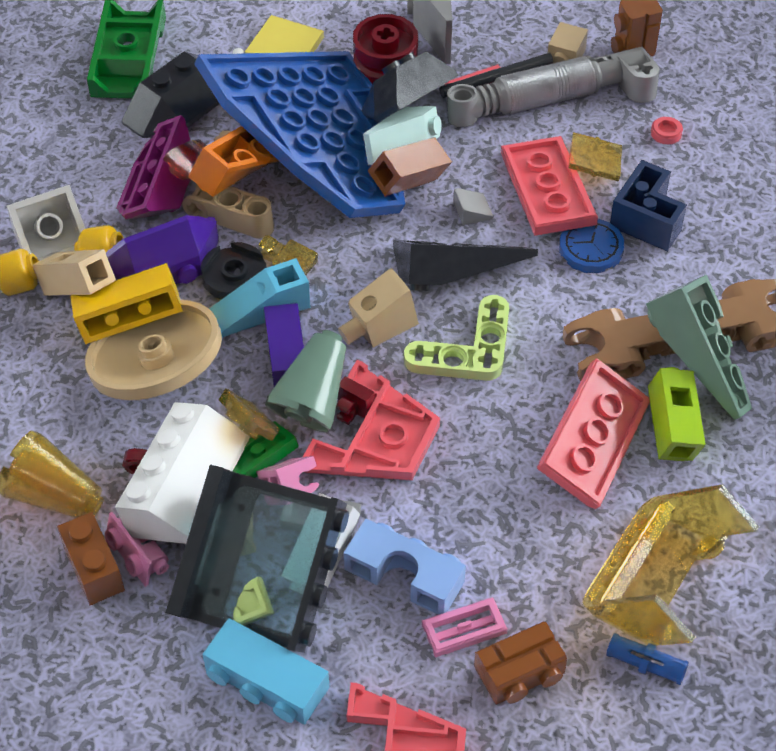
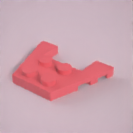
(389, 439)
(405, 727)

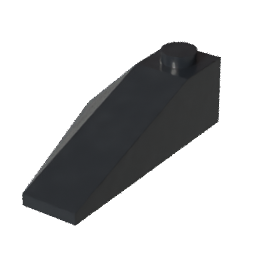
(438, 263)

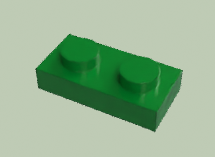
(264, 453)

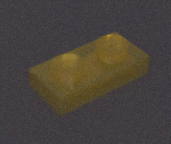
(251, 419)

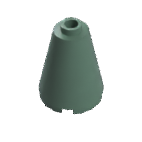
(311, 383)

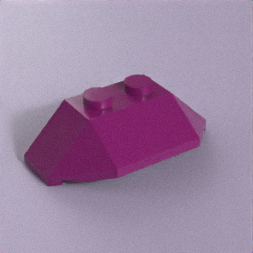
(150, 185)

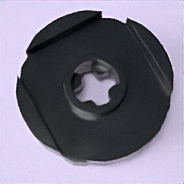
(219, 261)

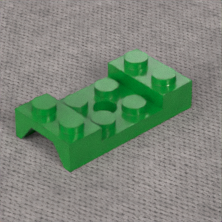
(118, 67)

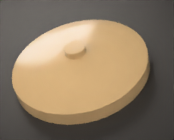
(155, 355)

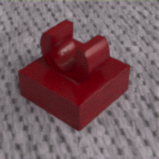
(353, 400)

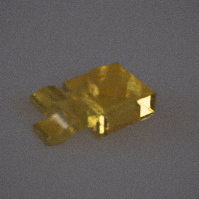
(279, 253)

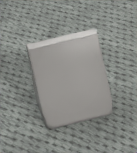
(471, 206)

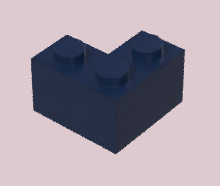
(646, 210)

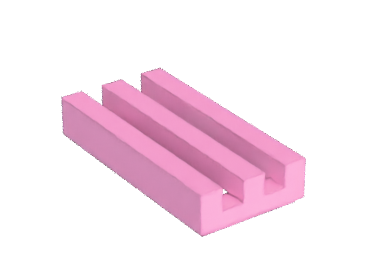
(469, 639)

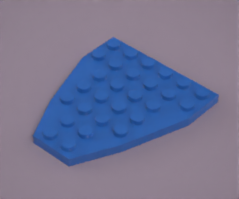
(307, 117)

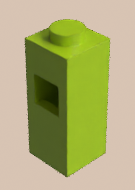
(676, 414)

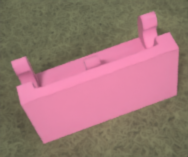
(288, 473)

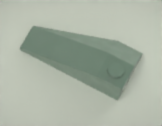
(691, 327)

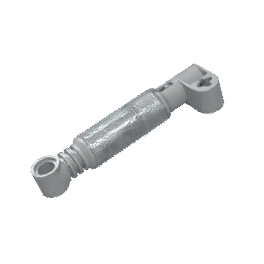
(544, 85)

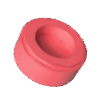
(666, 130)

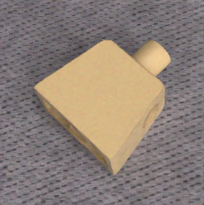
(380, 311)

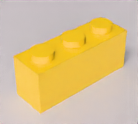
(126, 304)

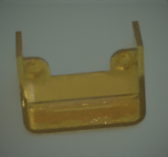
(657, 555)

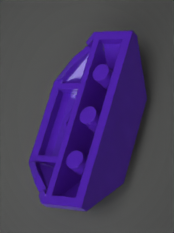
(177, 242)

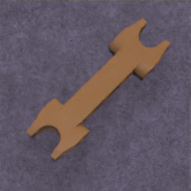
(630, 341)

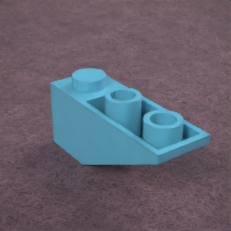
(270, 287)

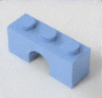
(380, 549)

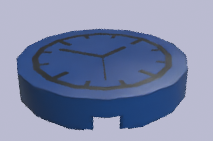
(592, 247)

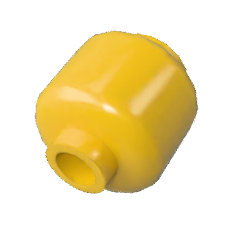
(98, 238)
(17, 272)

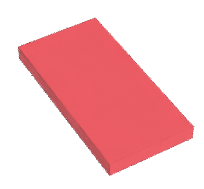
(546, 186)
(594, 434)

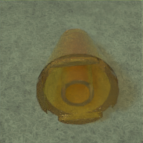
(48, 479)

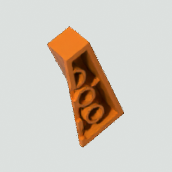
(229, 161)

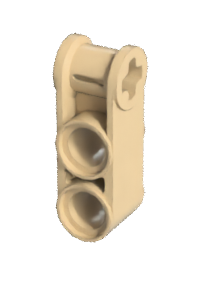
(233, 210)

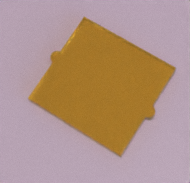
(595, 156)

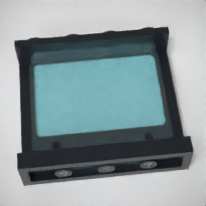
(263, 531)

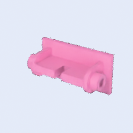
(138, 558)

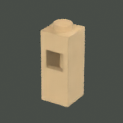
(74, 272)

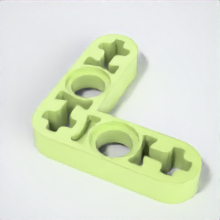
(471, 356)

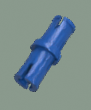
(621, 648)

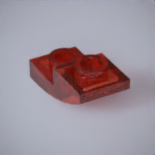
(183, 158)

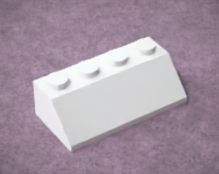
(172, 473)

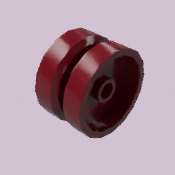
(382, 41)

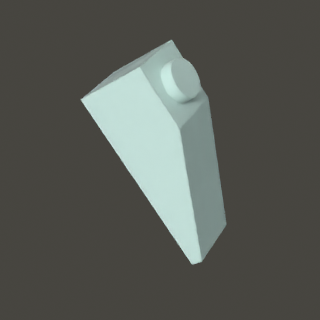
(401, 129)

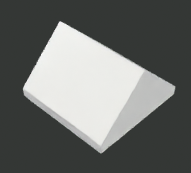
(47, 222)

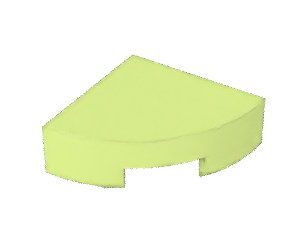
(252, 603)

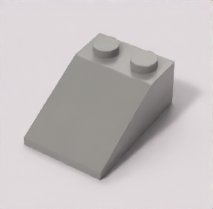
(434, 23)

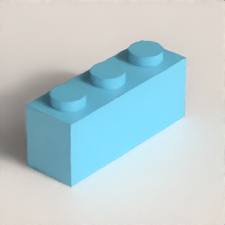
(265, 672)

